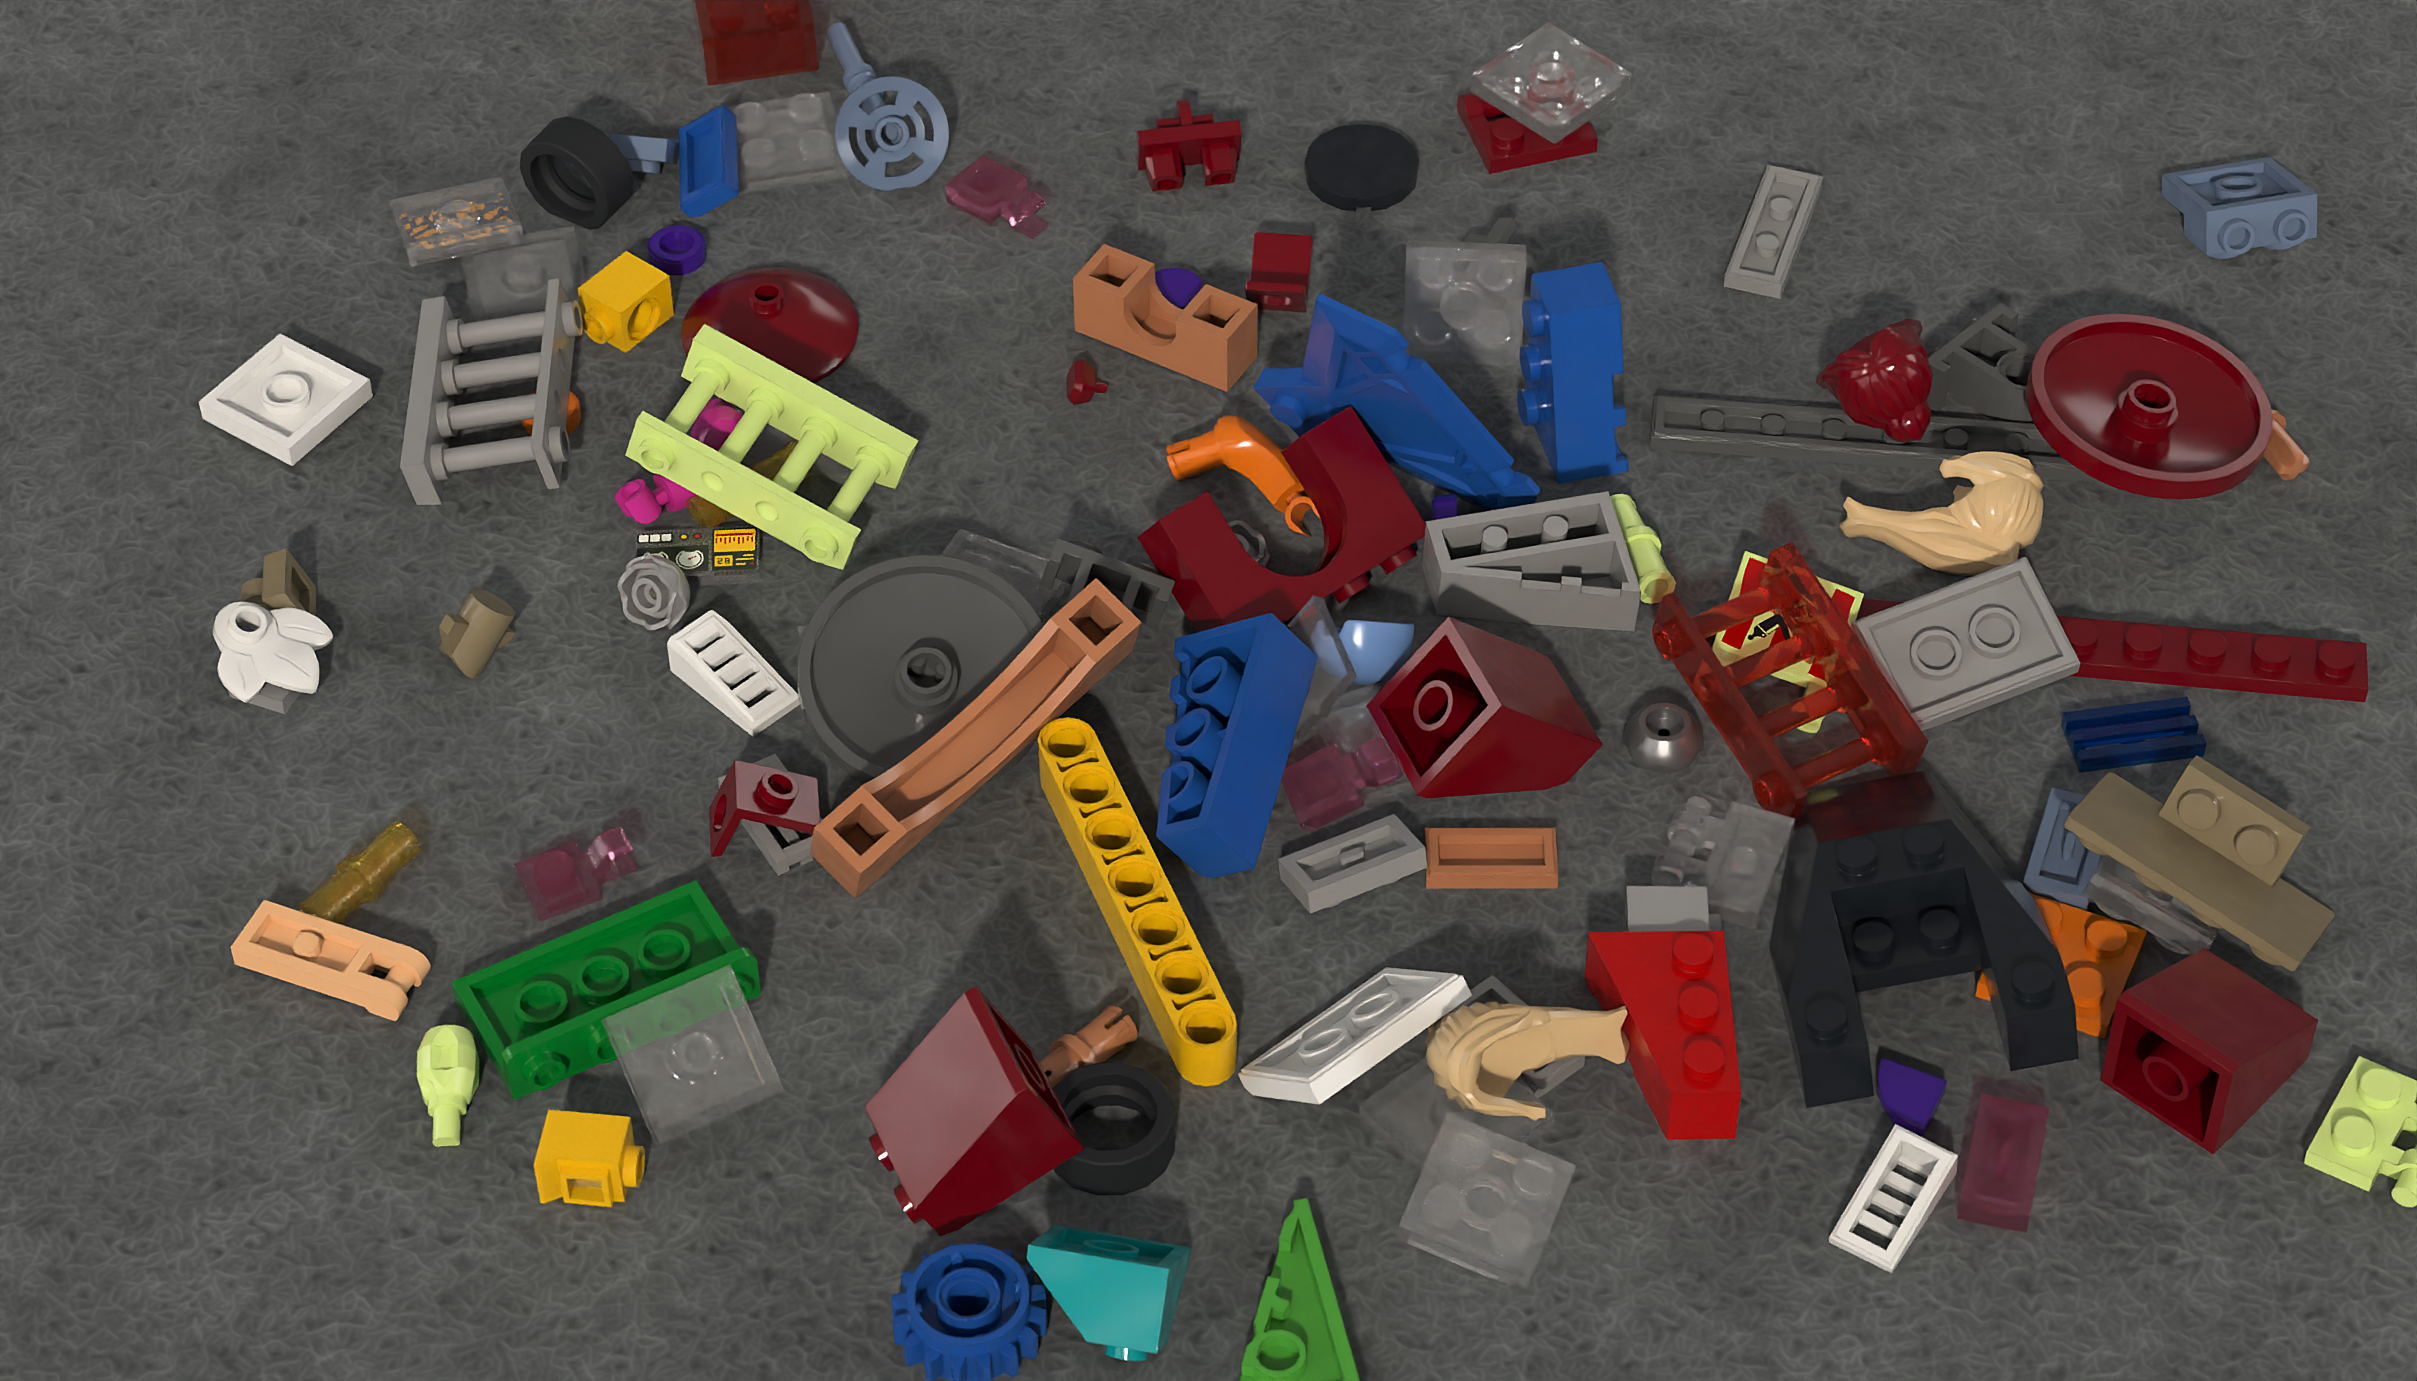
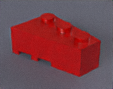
(1674, 1024)

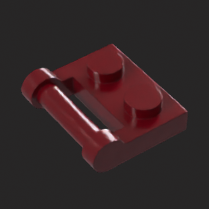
(1511, 145)

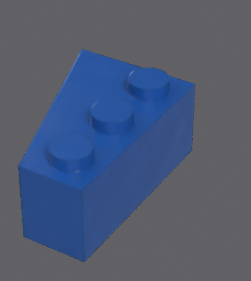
(1571, 371)

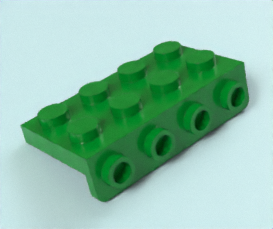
(547, 1005)

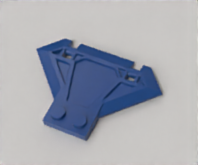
(1400, 403)

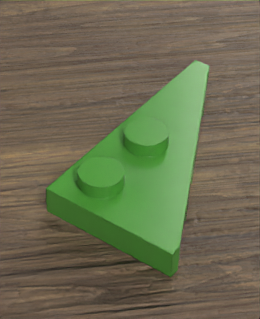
(1298, 1316)

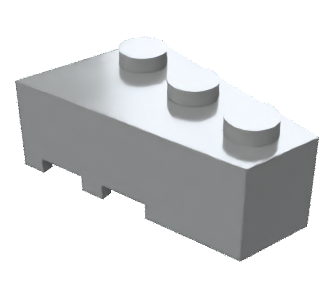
(1534, 565)

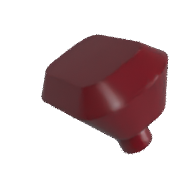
(1082, 383)

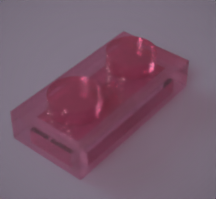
(2003, 1163)

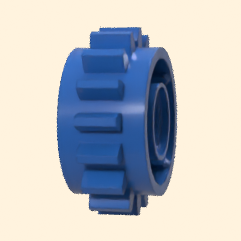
(964, 1282)

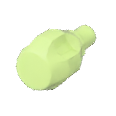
(447, 1078)

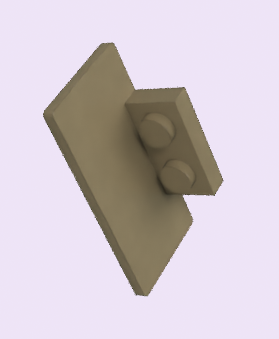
(2212, 850)

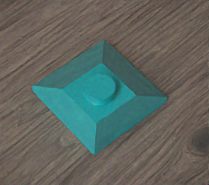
(1113, 1286)

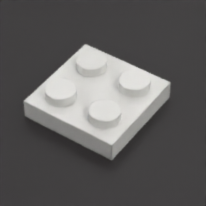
(286, 399)

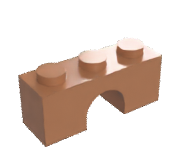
(1124, 308)

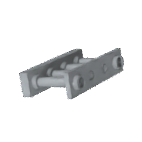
(439, 377)

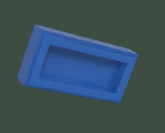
(708, 162)

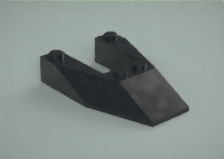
(1898, 891)

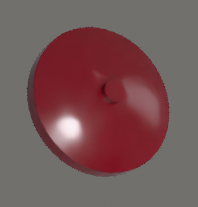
(2148, 406)

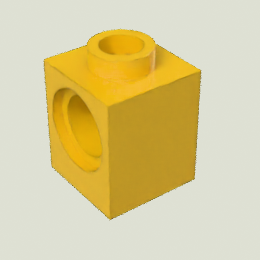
(625, 302)

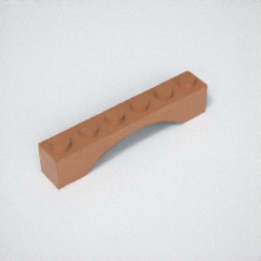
(917, 794)

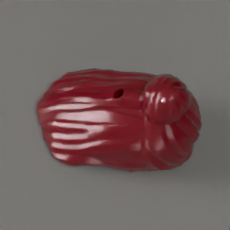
(1884, 381)

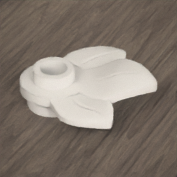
(274, 653)

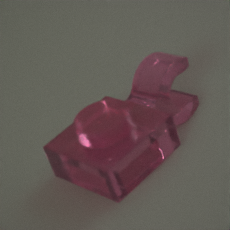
(995, 190)
(1329, 783)
(570, 879)

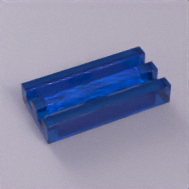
(2131, 727)

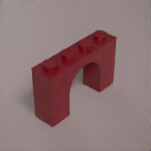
(1363, 522)

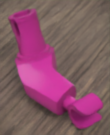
(711, 429)

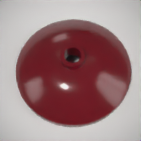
(781, 315)

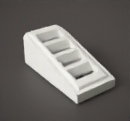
(709, 643)
(1916, 1155)

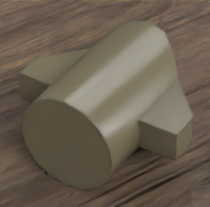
(476, 631)

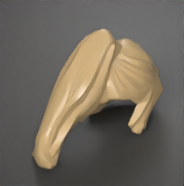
(1973, 533)
(1488, 1046)

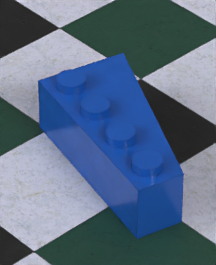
(1230, 740)

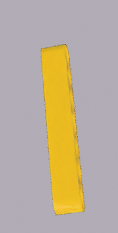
(1138, 902)

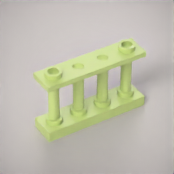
(793, 406)

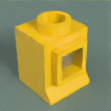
(587, 1158)

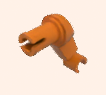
(1252, 454)

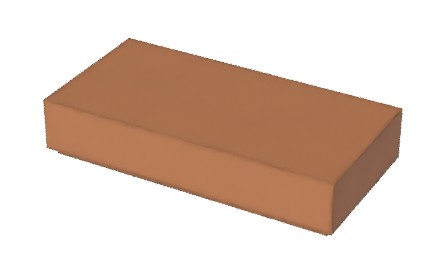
(1491, 857)

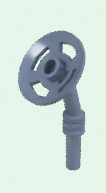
(884, 121)

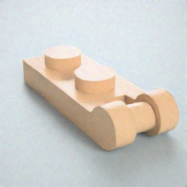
(330, 958)

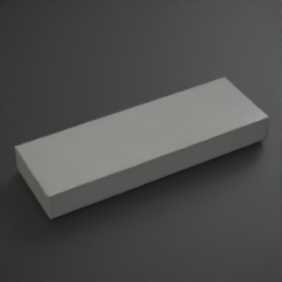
(1773, 231)

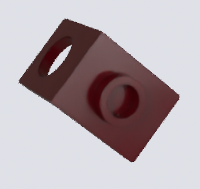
(1280, 272)
(762, 797)

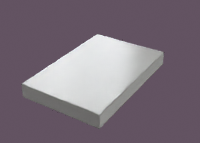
(1354, 1035)

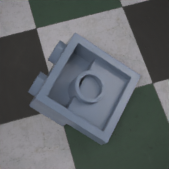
(2242, 207)

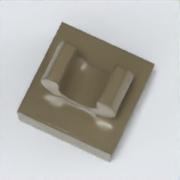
(282, 585)

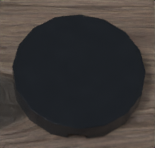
(1361, 167)

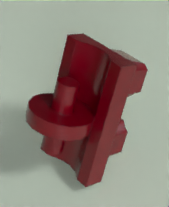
(1188, 142)

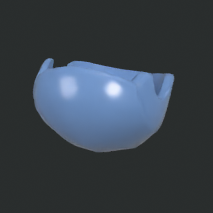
(1376, 648)

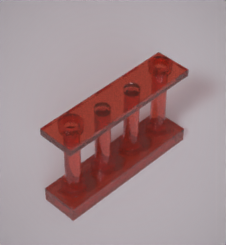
(1819, 638)

